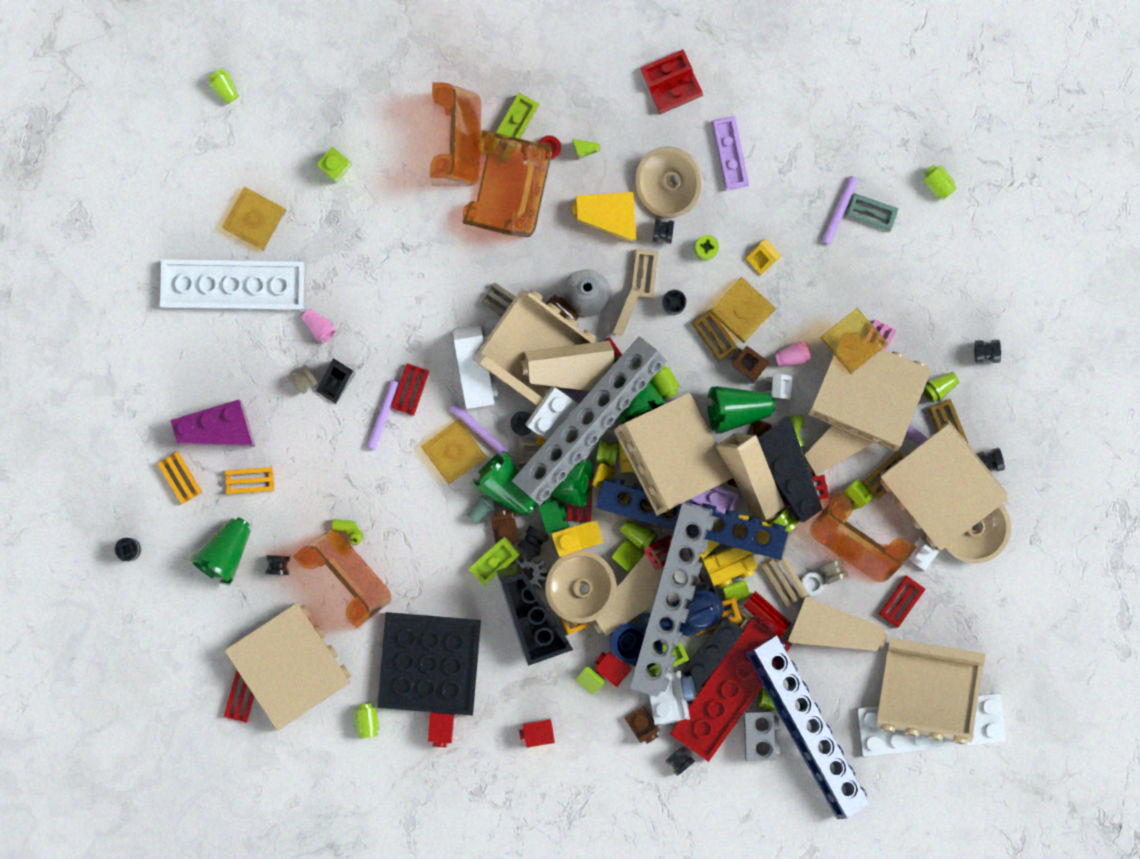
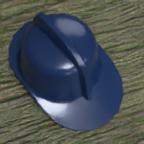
(704, 613)
(627, 643)

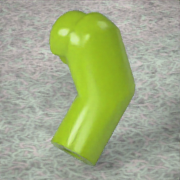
(350, 528)

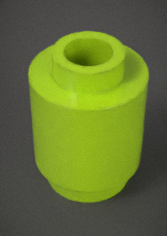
(939, 181)
(665, 382)
(366, 720)

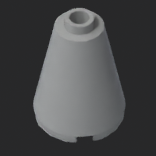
(583, 302)

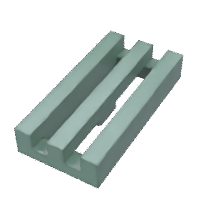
(891, 219)

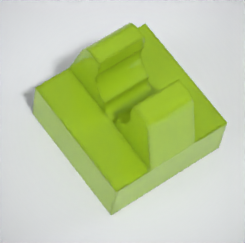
(859, 494)

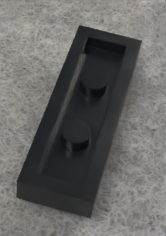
(713, 651)

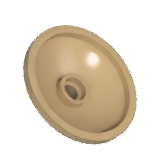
(656, 183)
(986, 543)
(567, 579)

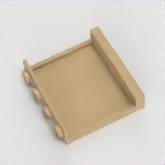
(522, 328)
(874, 399)
(673, 453)
(944, 487)
(288, 665)
(930, 691)

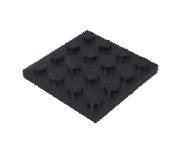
(429, 663)

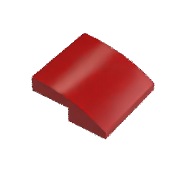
(671, 81)

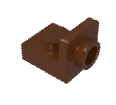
(504, 525)
(643, 725)

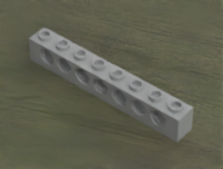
(601, 407)
(643, 680)

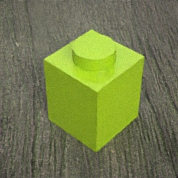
(334, 164)

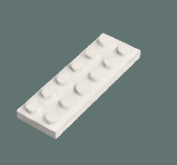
(232, 284)
(987, 729)

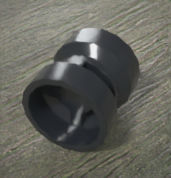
(671, 300)
(987, 351)
(993, 460)
(533, 540)
(131, 548)

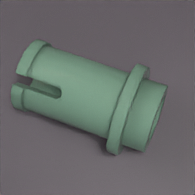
(481, 509)

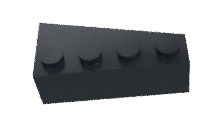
(790, 469)
(533, 622)

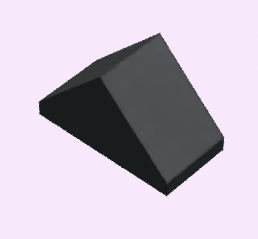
(335, 381)

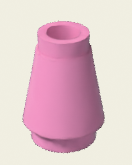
(319, 326)
(794, 354)

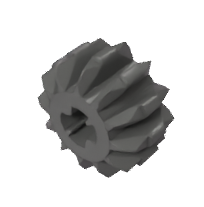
(536, 573)

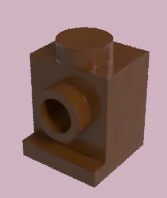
(758, 361)

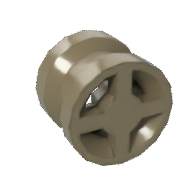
(304, 379)
(834, 571)

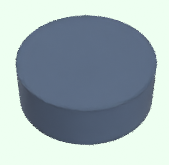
(688, 688)

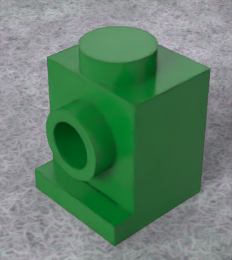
(553, 515)

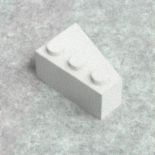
(475, 379)

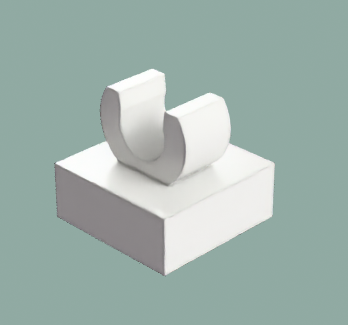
(781, 386)
(923, 554)

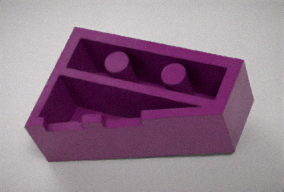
(215, 426)

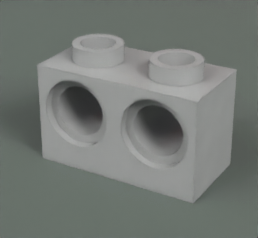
(753, 736)

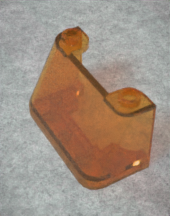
(463, 162)
(509, 185)
(854, 546)
(353, 572)

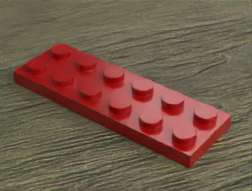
(724, 695)

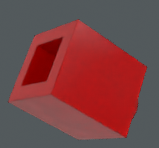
(612, 668)
(441, 729)
(537, 733)

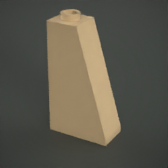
(569, 366)
(833, 448)
(752, 474)
(632, 596)
(831, 627)

